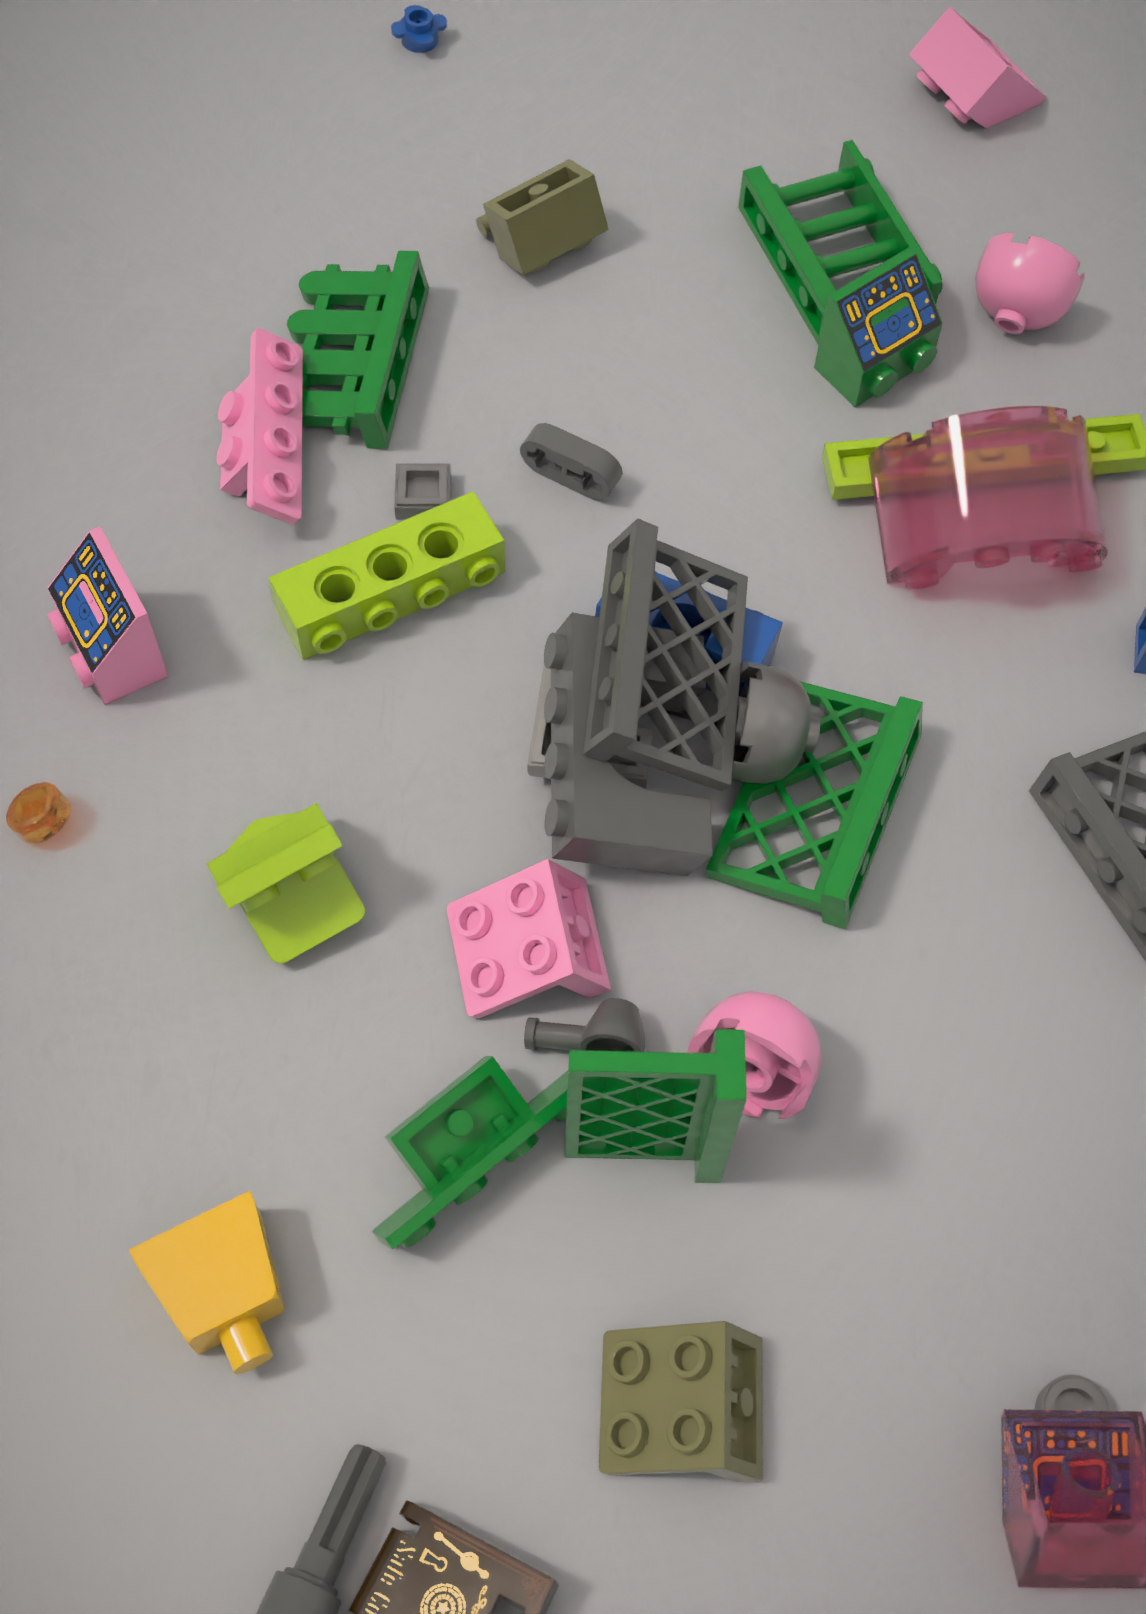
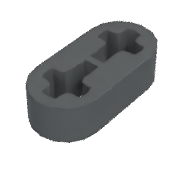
(571, 461)

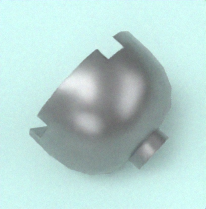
(771, 725)

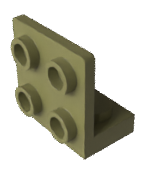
(682, 1401)

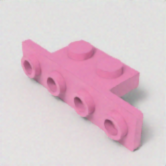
(265, 430)

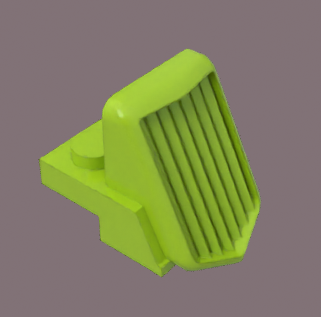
(288, 882)

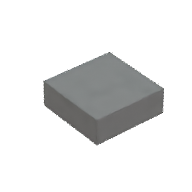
(421, 488)

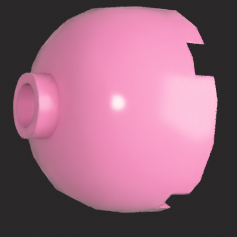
(1026, 283)
(779, 1049)

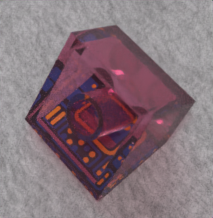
(1075, 1497)

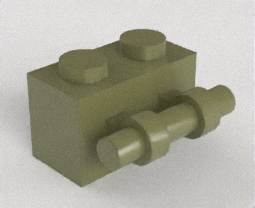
(545, 217)

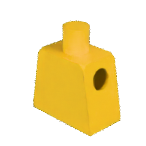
(217, 1280)

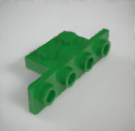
(462, 1138)

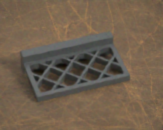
(621, 656)
(1091, 826)

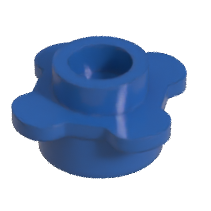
(419, 29)

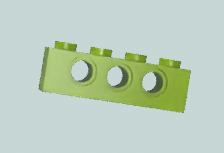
(403, 551)

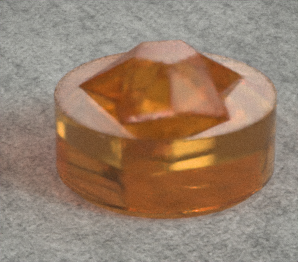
(38, 812)

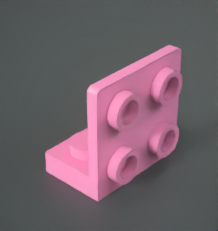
(526, 939)

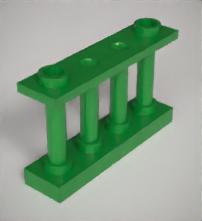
(787, 239)

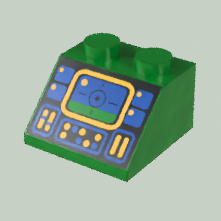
(879, 329)

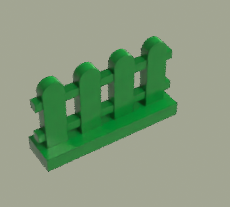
(381, 338)

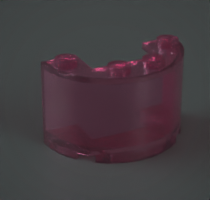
(986, 493)

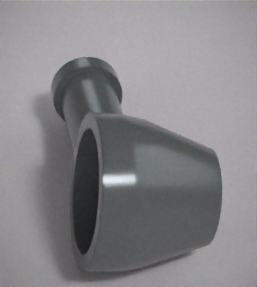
(611, 1028)

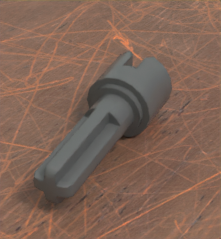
(310, 1583)

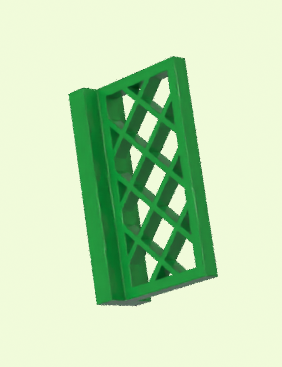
(861, 824)
(658, 1104)

